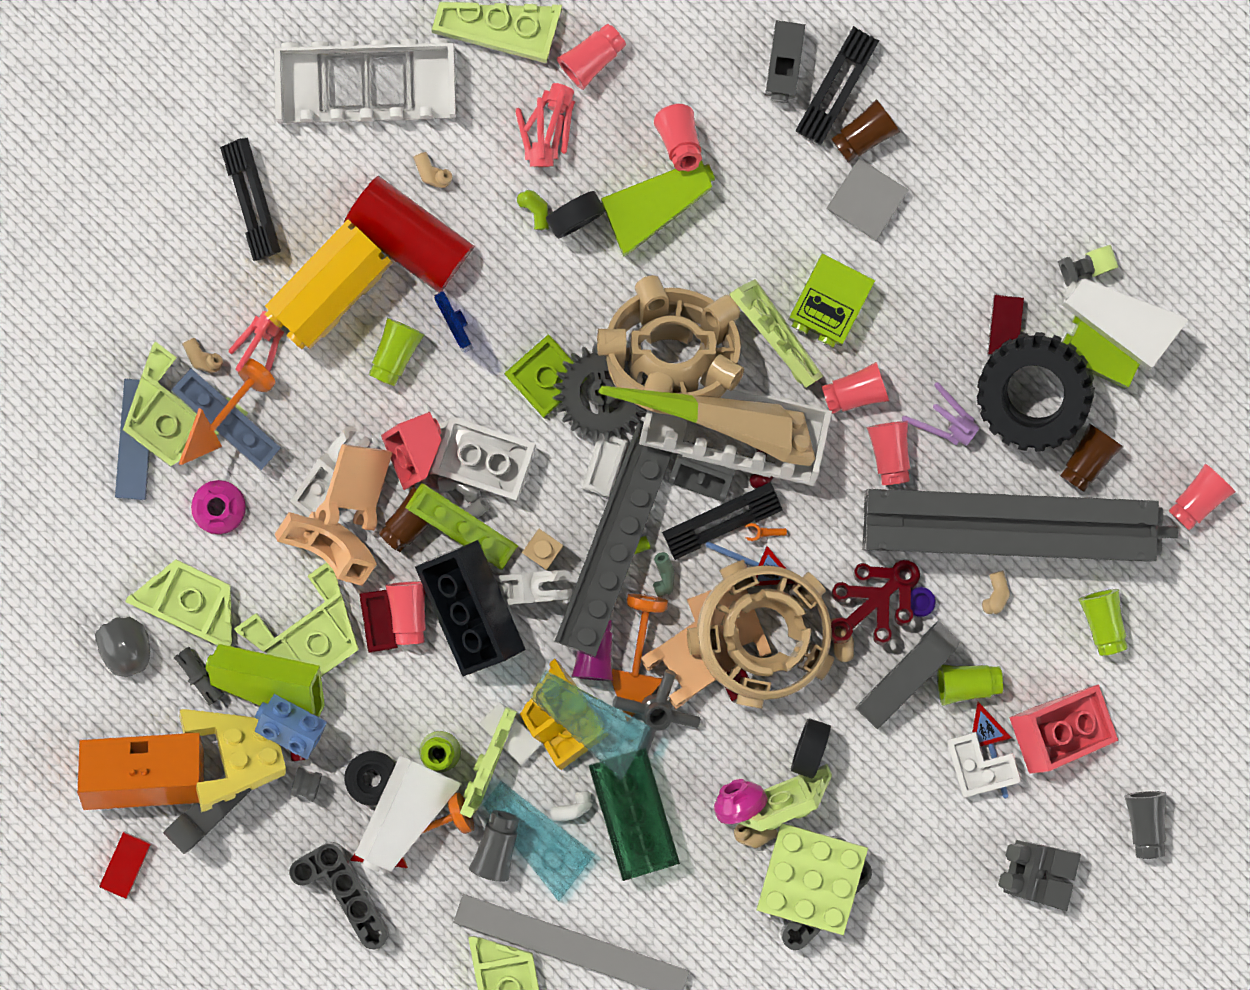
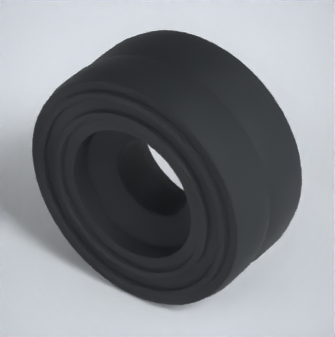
(355, 771)

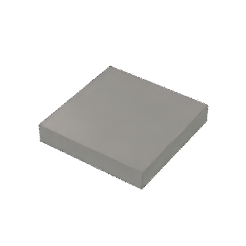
(867, 199)

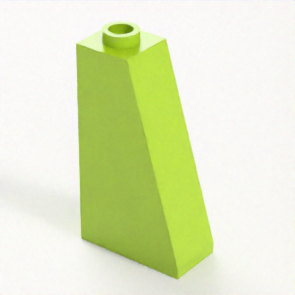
(652, 204)
(260, 676)

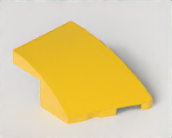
(556, 739)

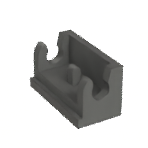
(702, 477)

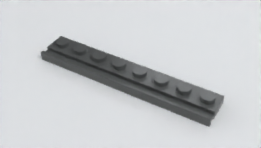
(613, 546)

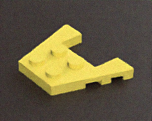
(246, 755)

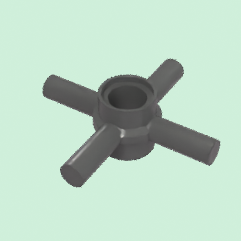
(653, 702)

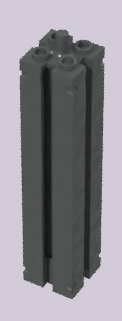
(1014, 525)

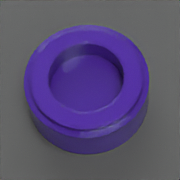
(922, 601)

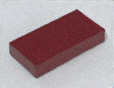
(1005, 320)
(377, 621)

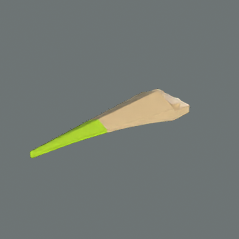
(758, 424)

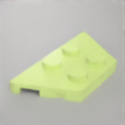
(188, 601)
(791, 800)
(502, 966)

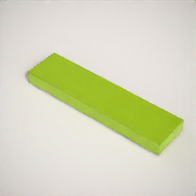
(460, 525)

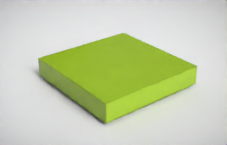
(537, 373)

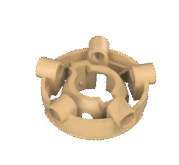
(670, 315)
(811, 658)

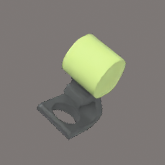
(1095, 262)

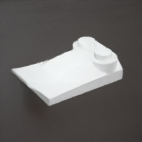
(483, 458)

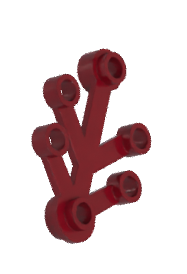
(877, 598)

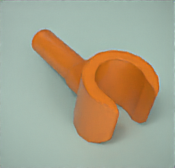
(764, 532)

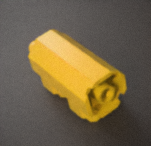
(327, 286)

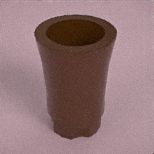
(865, 132)
(1090, 457)
(403, 525)

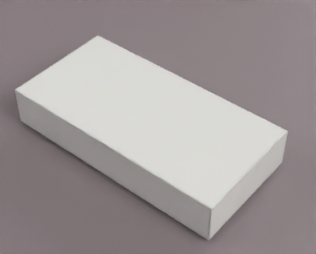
(604, 465)
(519, 742)

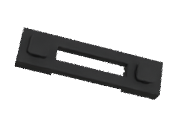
(857, 48)
(263, 238)
(761, 502)

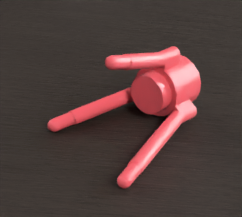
(559, 101)
(540, 153)
(265, 330)

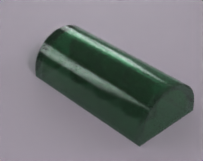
(634, 818)

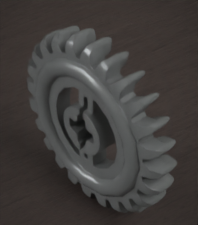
(571, 402)

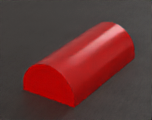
(409, 234)

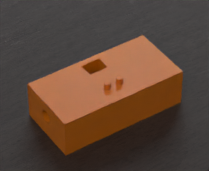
(140, 771)

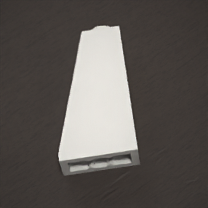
(1125, 321)
(403, 813)

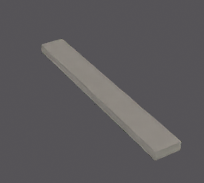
(569, 945)

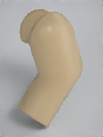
(752, 837)

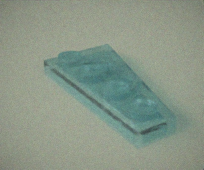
(597, 725)
(543, 843)

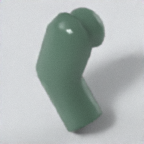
(666, 572)

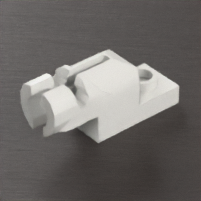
(316, 484)
(528, 587)

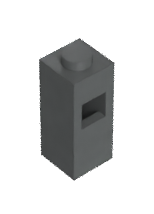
(785, 61)

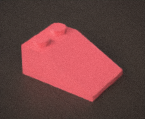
(1063, 729)

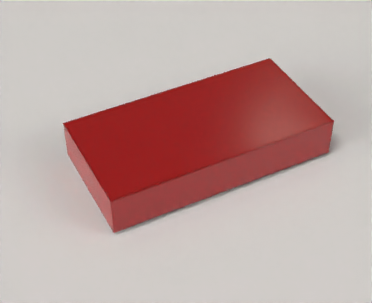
(125, 865)

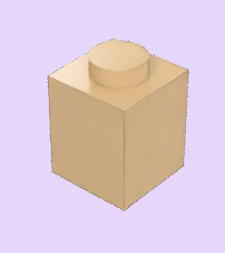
(543, 549)

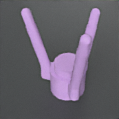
(962, 427)

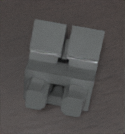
(1028, 870)

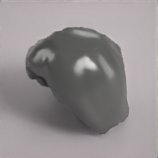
(123, 646)

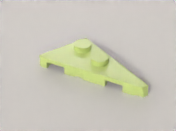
(486, 765)

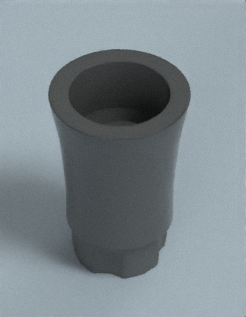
(1147, 822)
(496, 847)

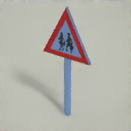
(767, 559)
(989, 732)

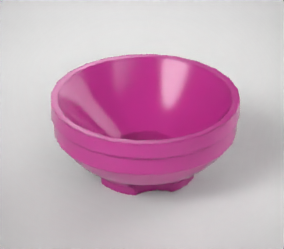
(234, 507)
(739, 801)

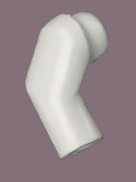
(573, 811)

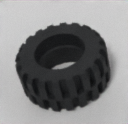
(1024, 429)

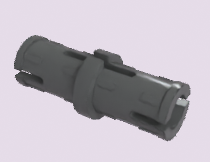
(198, 675)

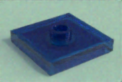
(455, 321)

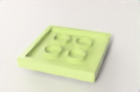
(812, 879)

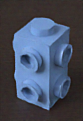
(289, 726)

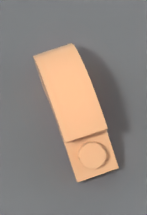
(334, 544)

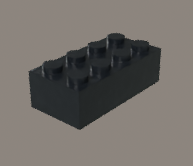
(470, 608)

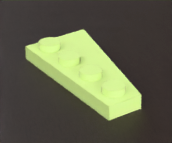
(502, 27)
(775, 330)

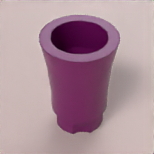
(597, 667)

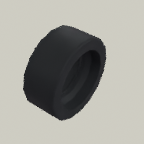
(575, 214)
(810, 748)

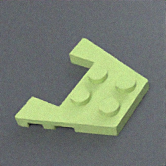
(156, 415)
(319, 637)

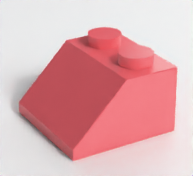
(413, 448)

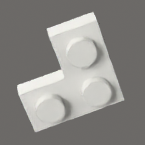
(977, 774)

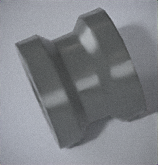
(306, 784)

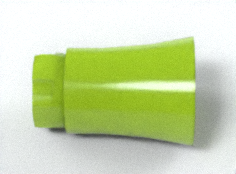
(394, 351)
(1105, 621)
(968, 682)
(443, 740)

